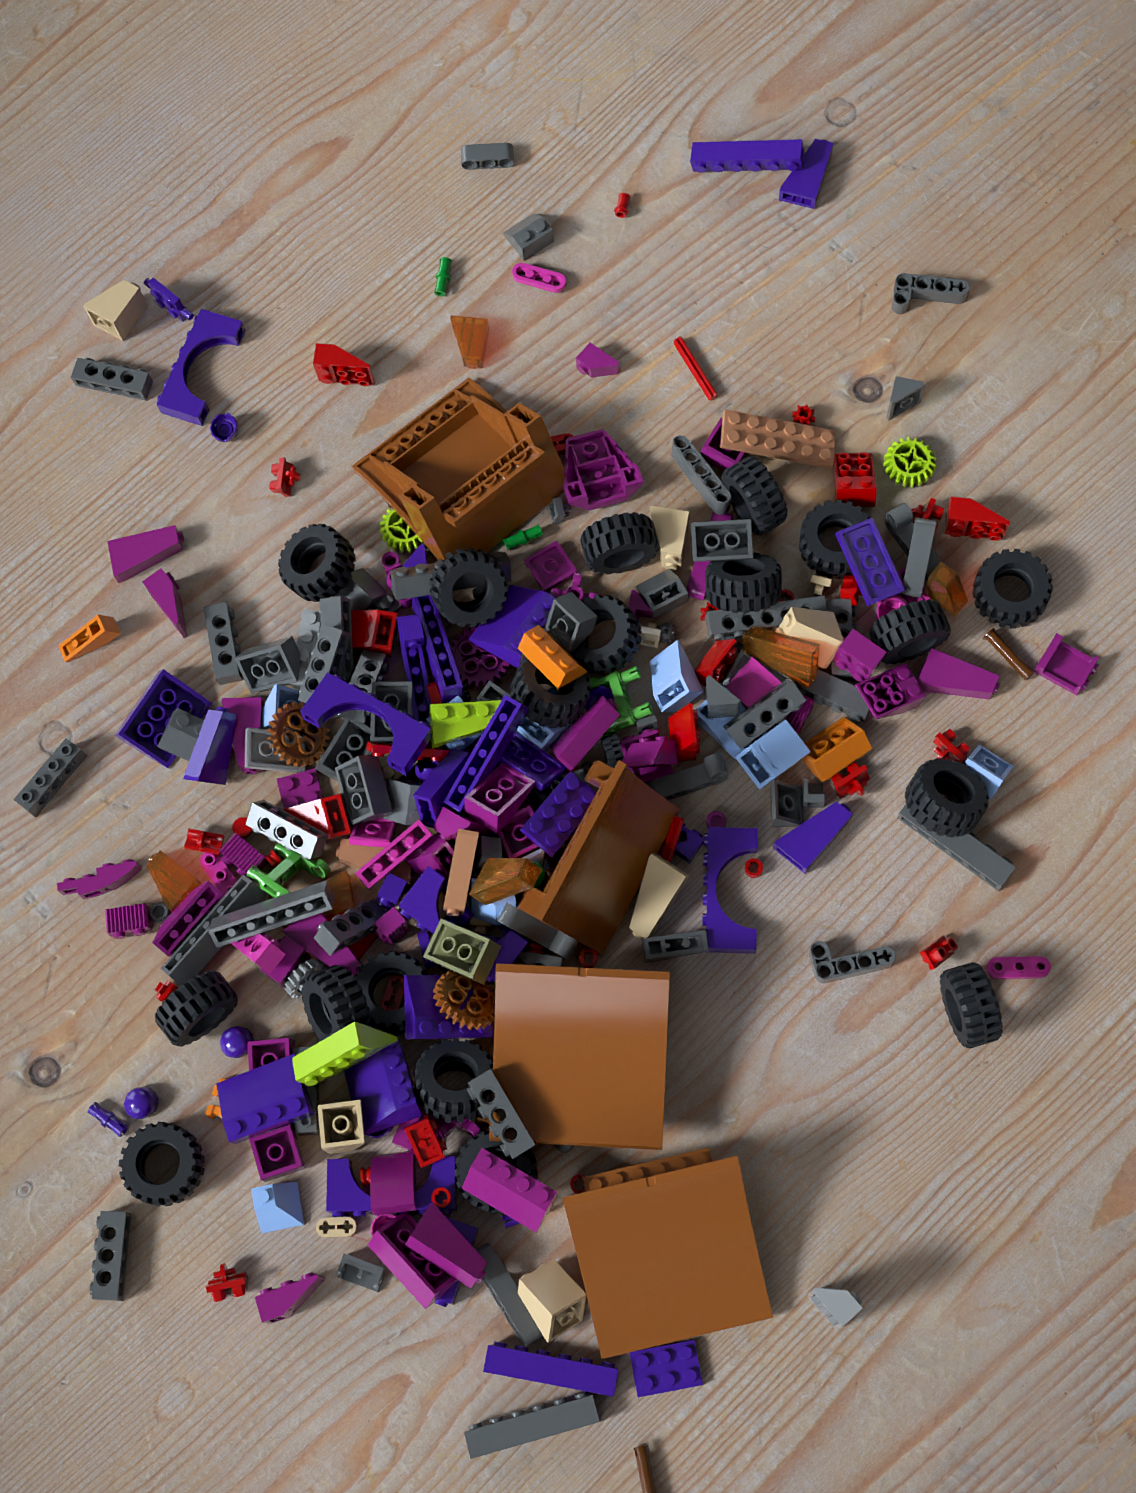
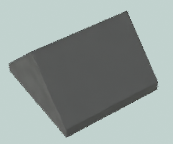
(905, 395)
(362, 590)
(720, 701)
(786, 804)

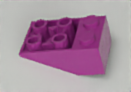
(891, 692)
(285, 1301)

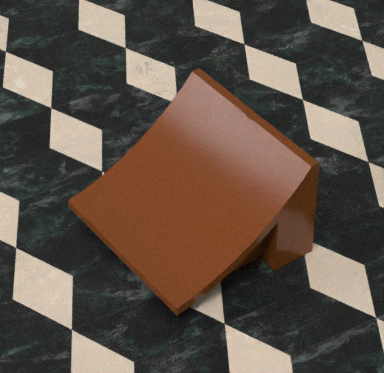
(466, 470)
(603, 858)
(582, 1054)
(667, 1251)

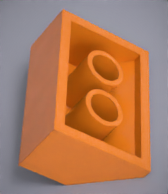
(550, 657)
(835, 748)

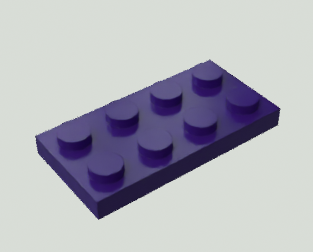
(869, 562)
(532, 761)
(559, 814)

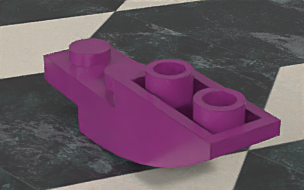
(107, 879)

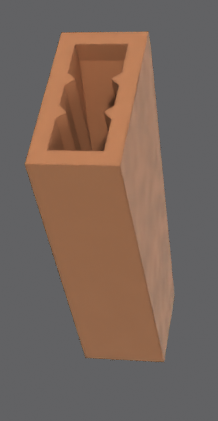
(358, 856)
(460, 872)

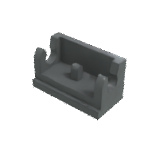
(361, 1272)

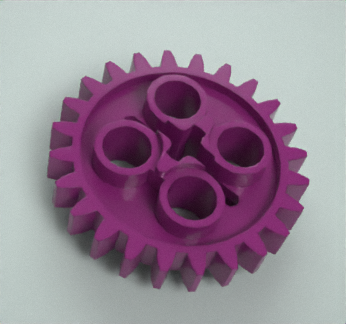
(482, 673)

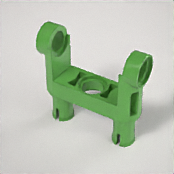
(617, 682)
(274, 880)

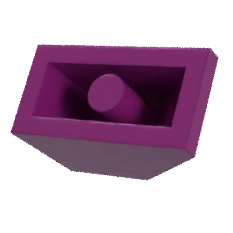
(596, 362)

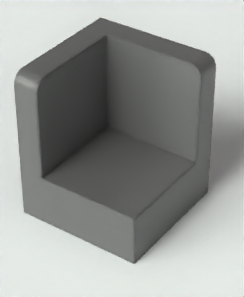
(813, 794)

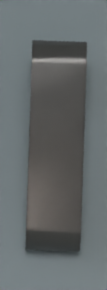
(931, 293)
(900, 526)
(918, 557)
(692, 779)
(537, 931)
(852, 960)

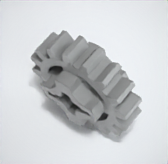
(298, 976)

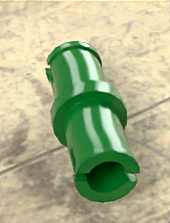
(443, 276)
(523, 537)

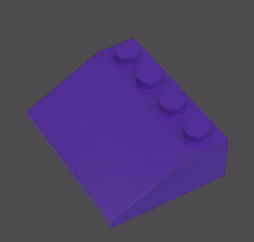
(521, 612)
(153, 711)
(424, 1017)
(384, 1089)
(262, 1100)

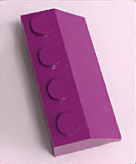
(509, 1190)
(416, 1273)

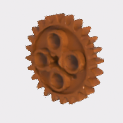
(293, 751)
(451, 993)

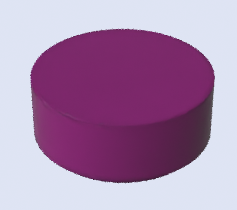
(716, 819)

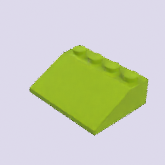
(339, 1053)

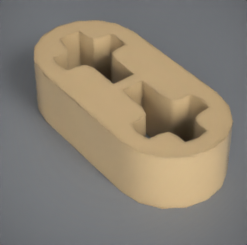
(336, 1221)

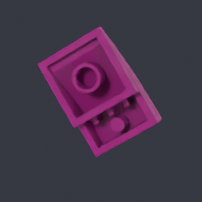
(393, 1183)

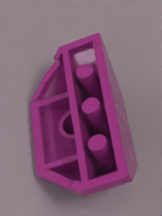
(186, 917)

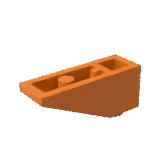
(90, 637)

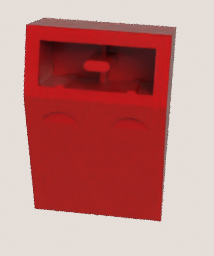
(339, 366)
(855, 478)
(974, 520)
(373, 631)
(717, 661)
(684, 729)
(325, 814)

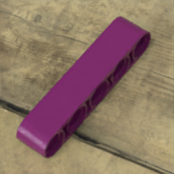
(697, 585)

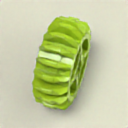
(926, 464)
(389, 528)

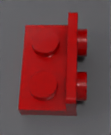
(425, 1141)

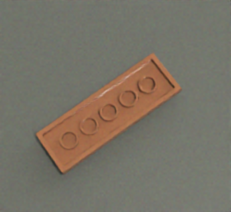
(778, 439)

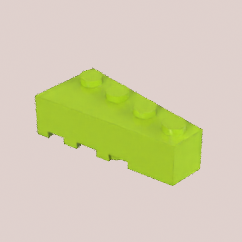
(459, 720)

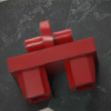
(286, 477)
(932, 510)
(850, 589)
(947, 750)
(853, 782)
(204, 841)
(938, 951)
(218, 1286)

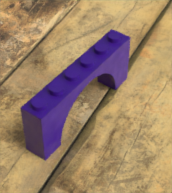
(208, 331)
(337, 696)
(723, 847)
(423, 906)
(347, 1197)

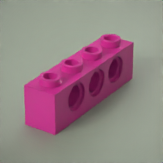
(393, 854)
(261, 950)

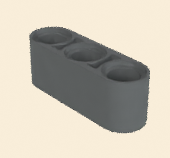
(487, 156)

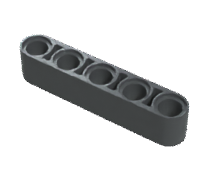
(701, 475)
(507, 1297)

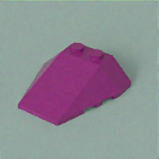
(598, 471)

